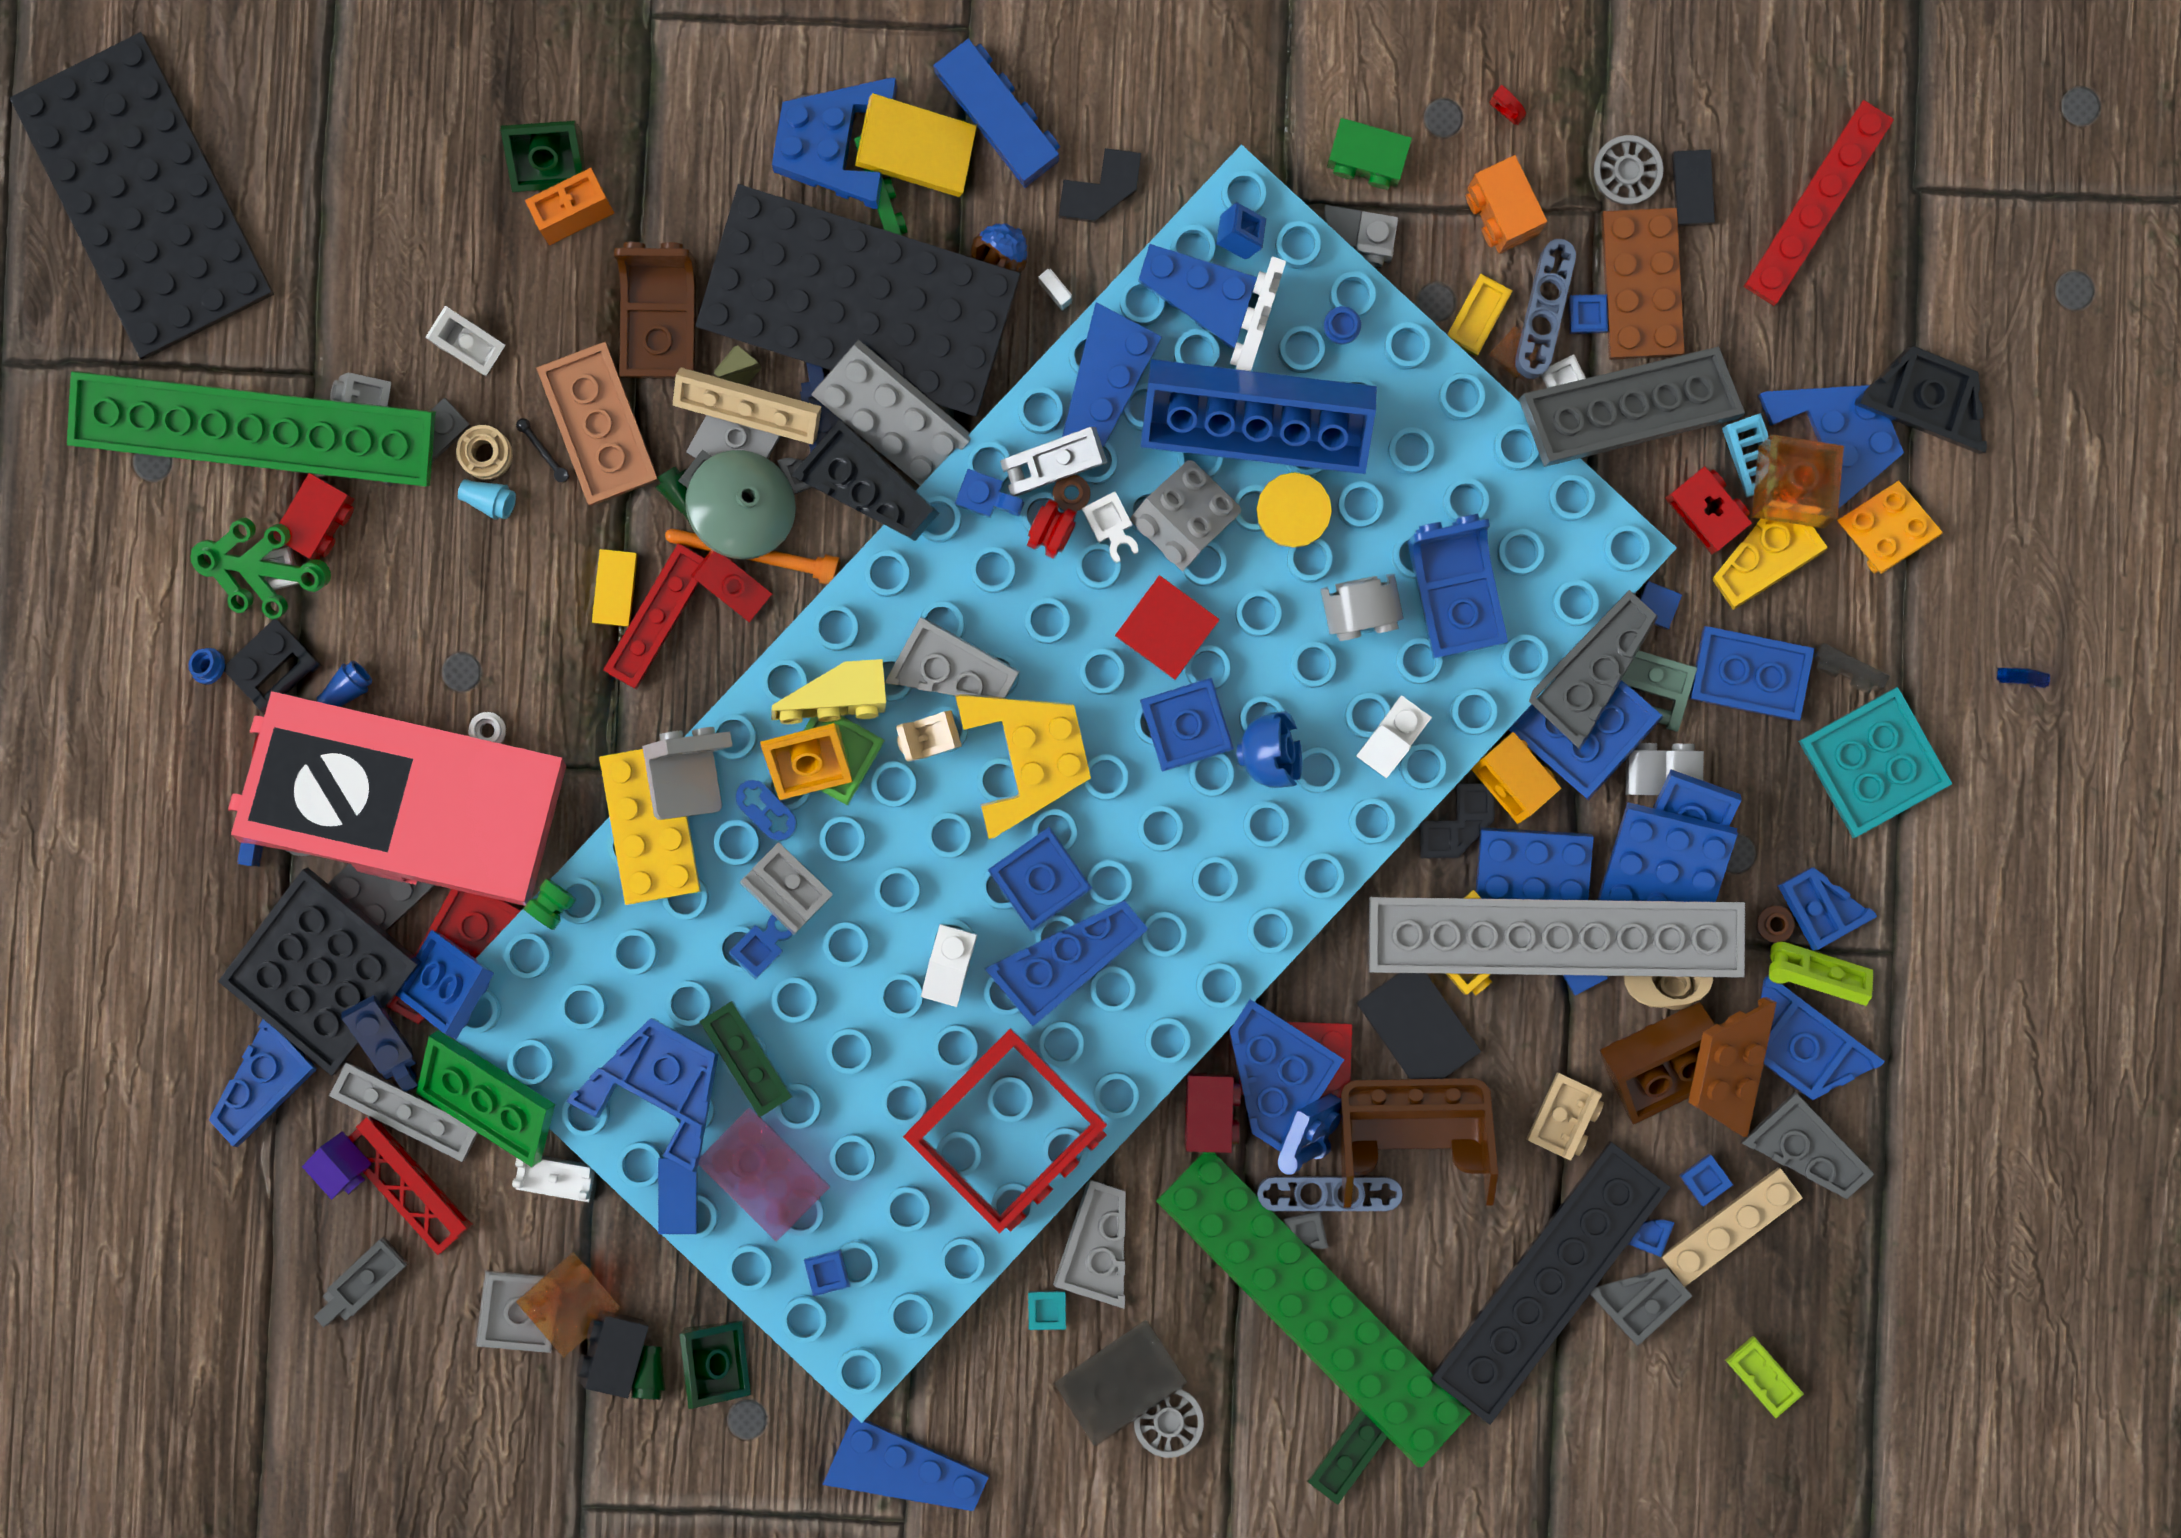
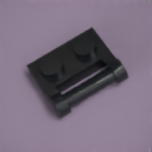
(264, 657)

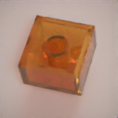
(1798, 481)

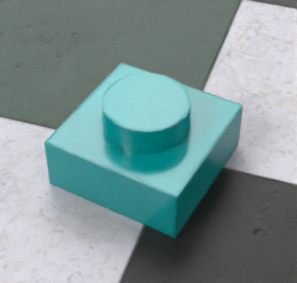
(1047, 1310)

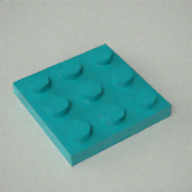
(1875, 762)

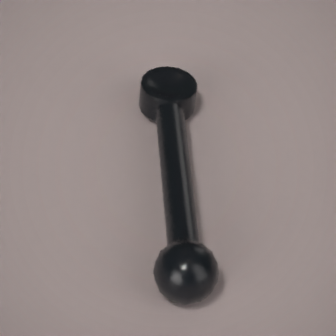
(560, 474)

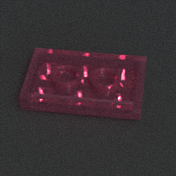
(763, 1174)

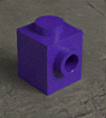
(337, 1166)

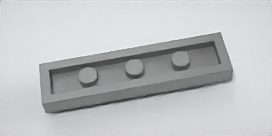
(403, 1111)

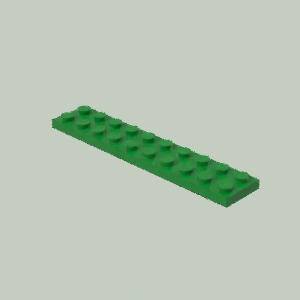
(251, 428)
(1313, 1307)

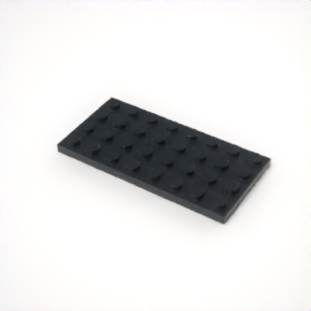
(141, 196)
(823, 282)

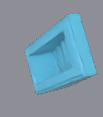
(1735, 446)

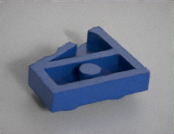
(1822, 908)

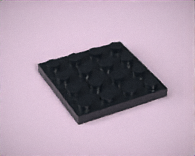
(312, 964)

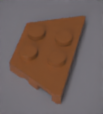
(1732, 1066)

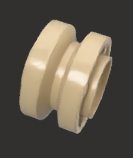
(472, 440)

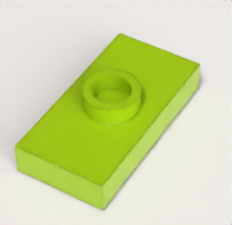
(1764, 1377)

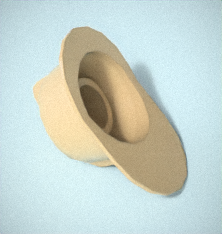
(1668, 991)

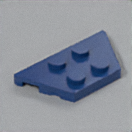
(1809, 1047)

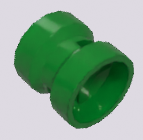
(549, 904)

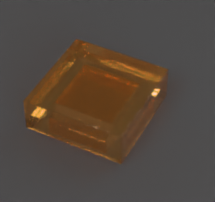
(1506, 351)

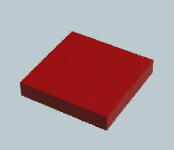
(1167, 627)

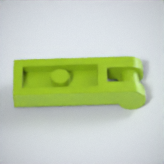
(1820, 972)

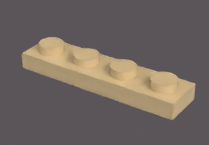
(746, 405)
(1731, 1226)

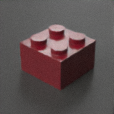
(1210, 1112)

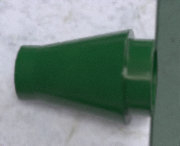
(649, 1375)

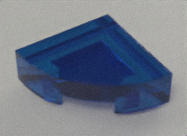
(2023, 676)

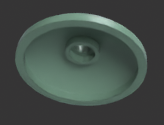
(725, 519)

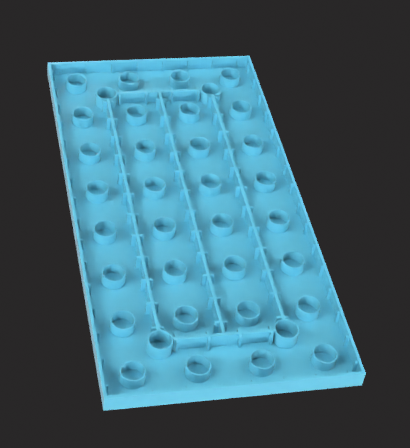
(1200, 852)

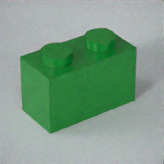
(1368, 154)

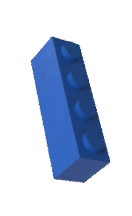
(997, 113)

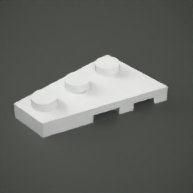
(1256, 319)

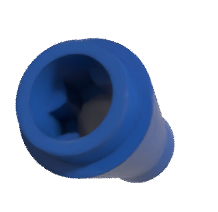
(346, 685)

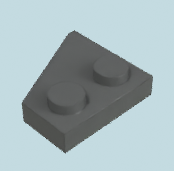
(1642, 1302)

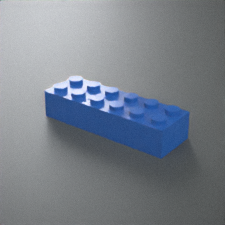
(1259, 416)

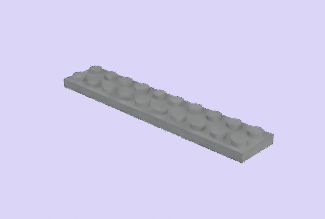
(1556, 937)

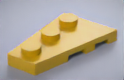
(1765, 558)

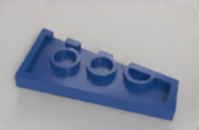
(1109, 371)
(1059, 965)
(897, 1467)

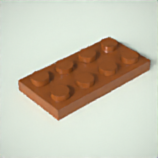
(1642, 283)

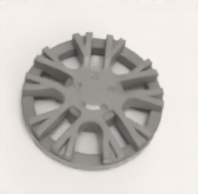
(1628, 170)
(1169, 1423)

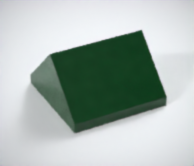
(542, 154)
(714, 1363)

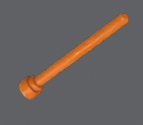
(822, 568)

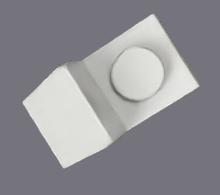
(465, 341)
(1393, 737)

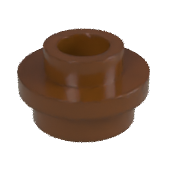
(1076, 504)
(1765, 918)

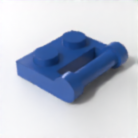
(1310, 1128)

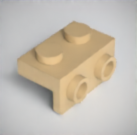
(1565, 1117)

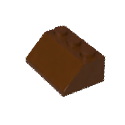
(1657, 1063)

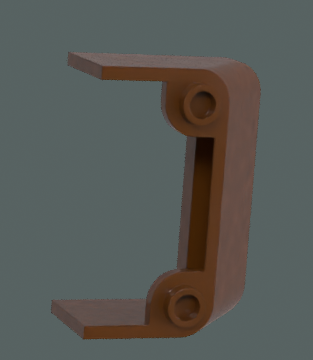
(1418, 1117)

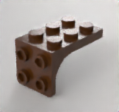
(656, 310)

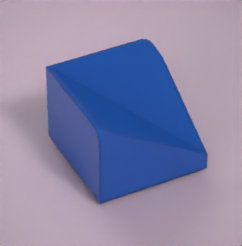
(1241, 231)

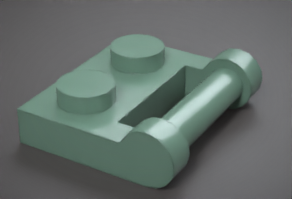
(1663, 679)

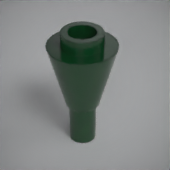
(673, 490)

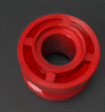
(1051, 528)

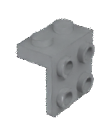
(1185, 514)
(684, 773)

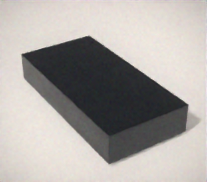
(1693, 187)

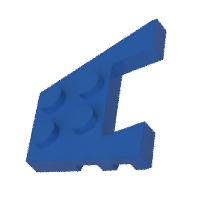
(817, 136)
(1866, 436)
(666, 1072)

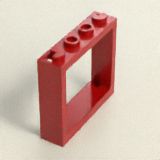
(1040, 1187)

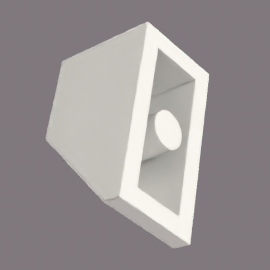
(948, 965)

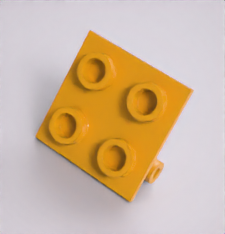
(1889, 527)

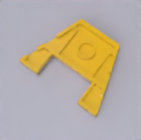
(1042, 748)

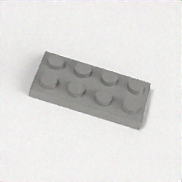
(890, 413)

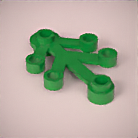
(254, 568)

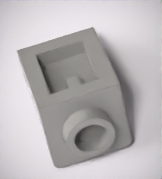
(1376, 237)
(360, 389)

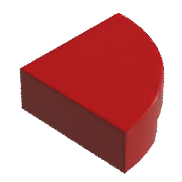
(1508, 105)

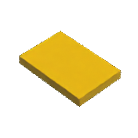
(915, 145)

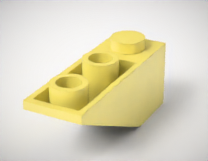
(844, 690)

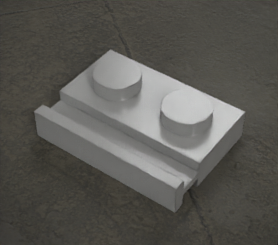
(786, 888)

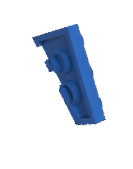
(1200, 289)
(265, 1079)

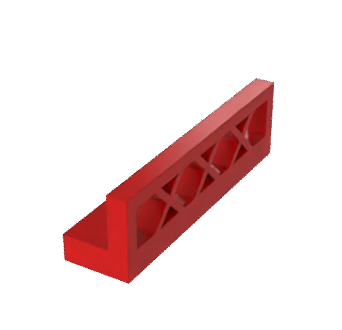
(416, 1180)

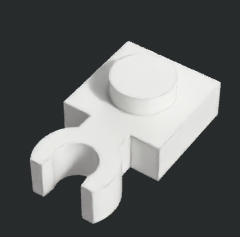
(1109, 521)

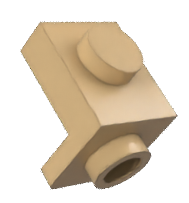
(928, 736)

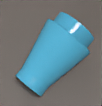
(489, 498)

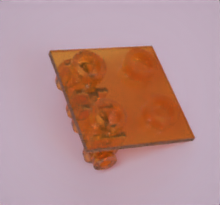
(566, 1303)

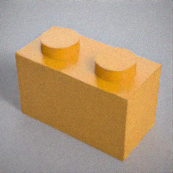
(1516, 777)

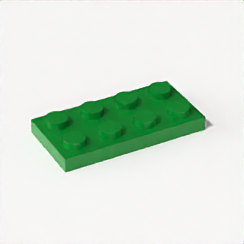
(485, 1098)

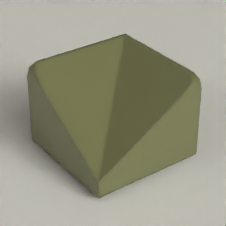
(738, 367)

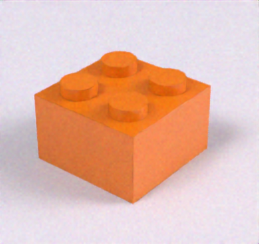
(1505, 205)

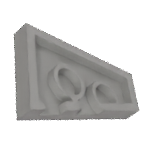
(949, 665)
(1095, 1248)

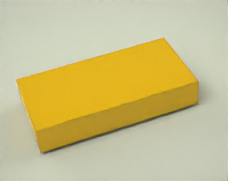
(1479, 314)
(614, 588)

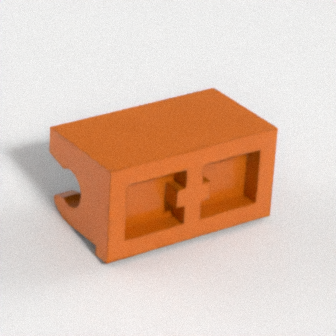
(569, 206)

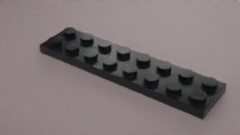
(1549, 1282)

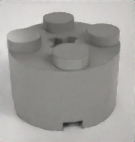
(1361, 606)

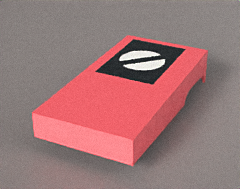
(398, 798)

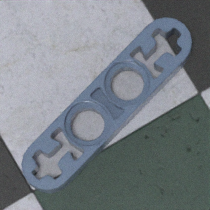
(1548, 309)
(1329, 1198)

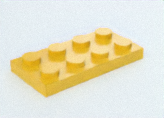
(651, 853)

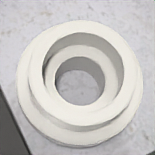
(484, 718)

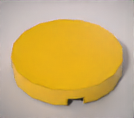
(1293, 510)

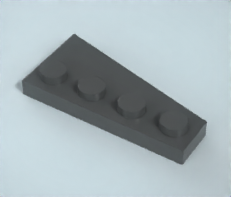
(1593, 669)

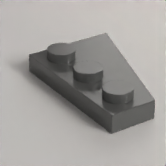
(1807, 1144)

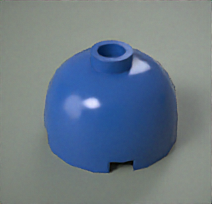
(1270, 751)

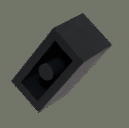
(612, 1353)

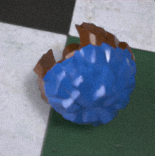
(1001, 247)

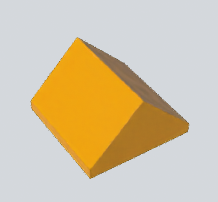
(807, 761)

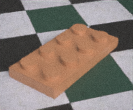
(597, 424)

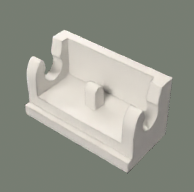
(556, 1178)

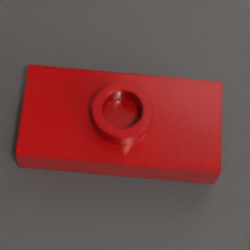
(731, 585)

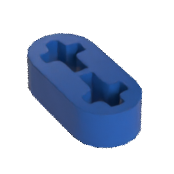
(759, 816)

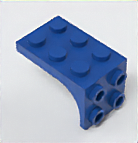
(1457, 586)

